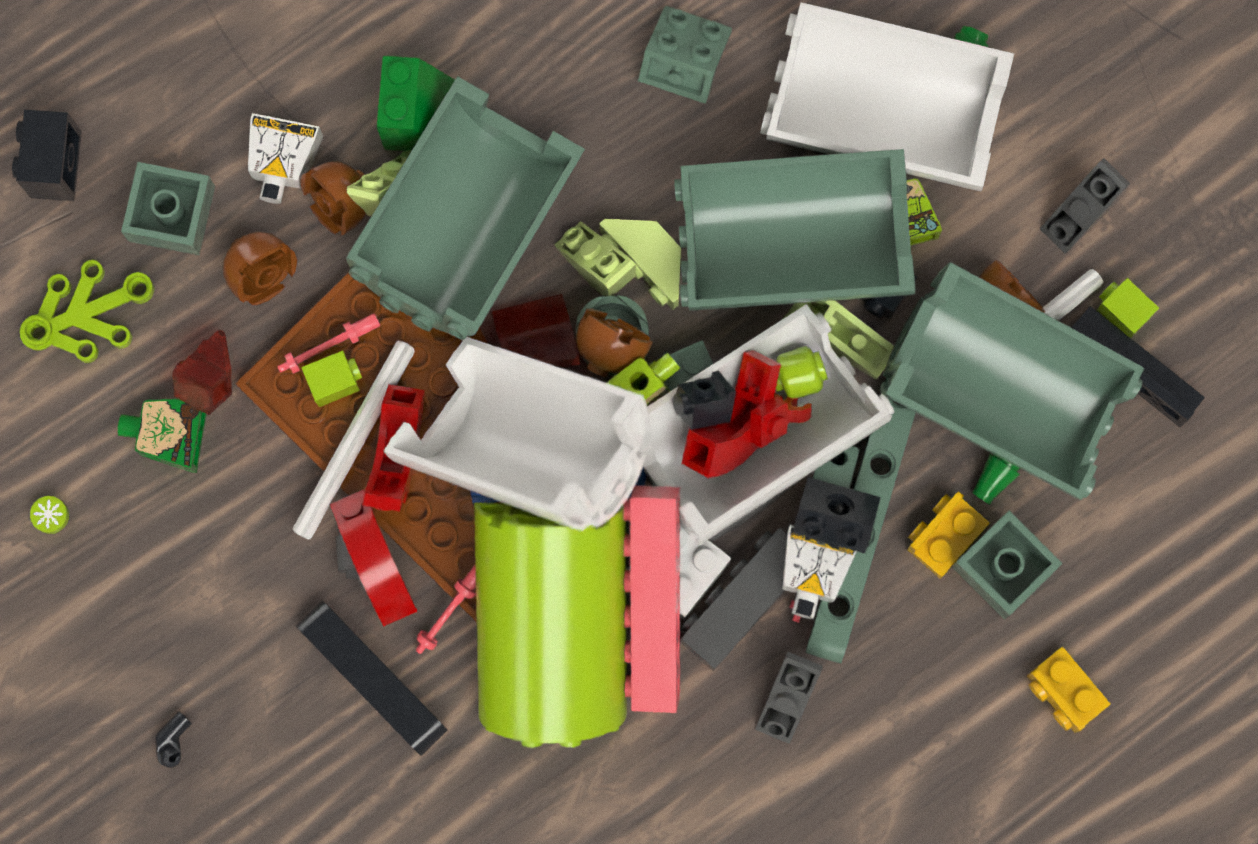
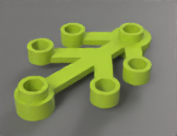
(81, 313)

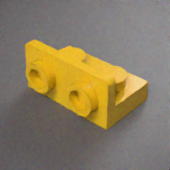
(947, 535)
(1067, 690)

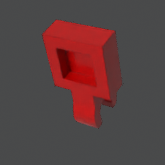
(772, 419)

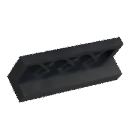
(1160, 384)

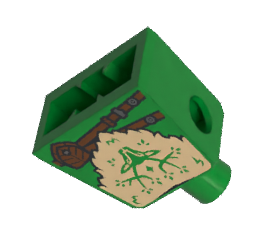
(166, 432)

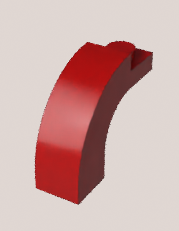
(726, 446)
(388, 480)
(373, 559)

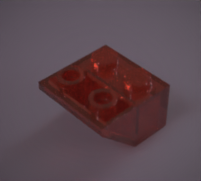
(538, 331)

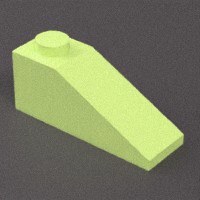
(852, 337)

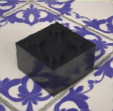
(47, 155)

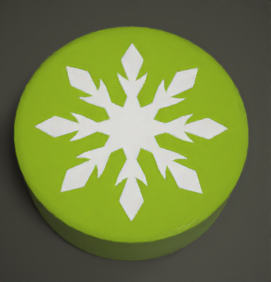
(49, 514)

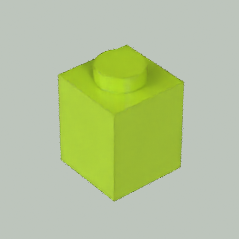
(1126, 307)
(332, 378)

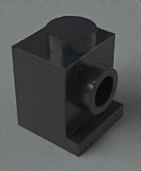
(705, 401)

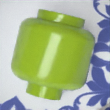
(801, 372)

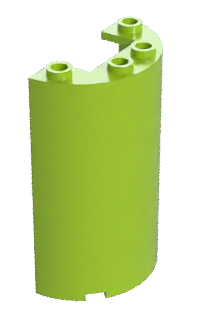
(549, 626)

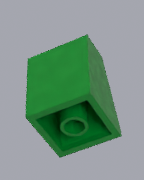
(408, 100)

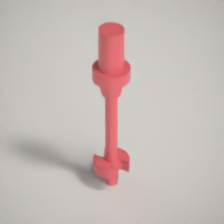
(352, 331)
(466, 589)

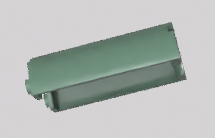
(460, 214)
(795, 230)
(1009, 379)

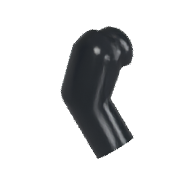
(168, 741)

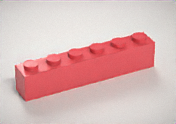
(654, 598)

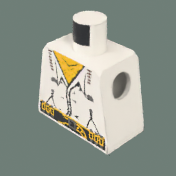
(280, 153)
(813, 571)

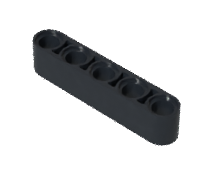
(371, 678)

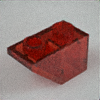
(205, 375)

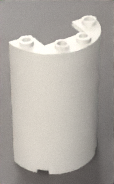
(888, 87)
(839, 419)
(532, 437)

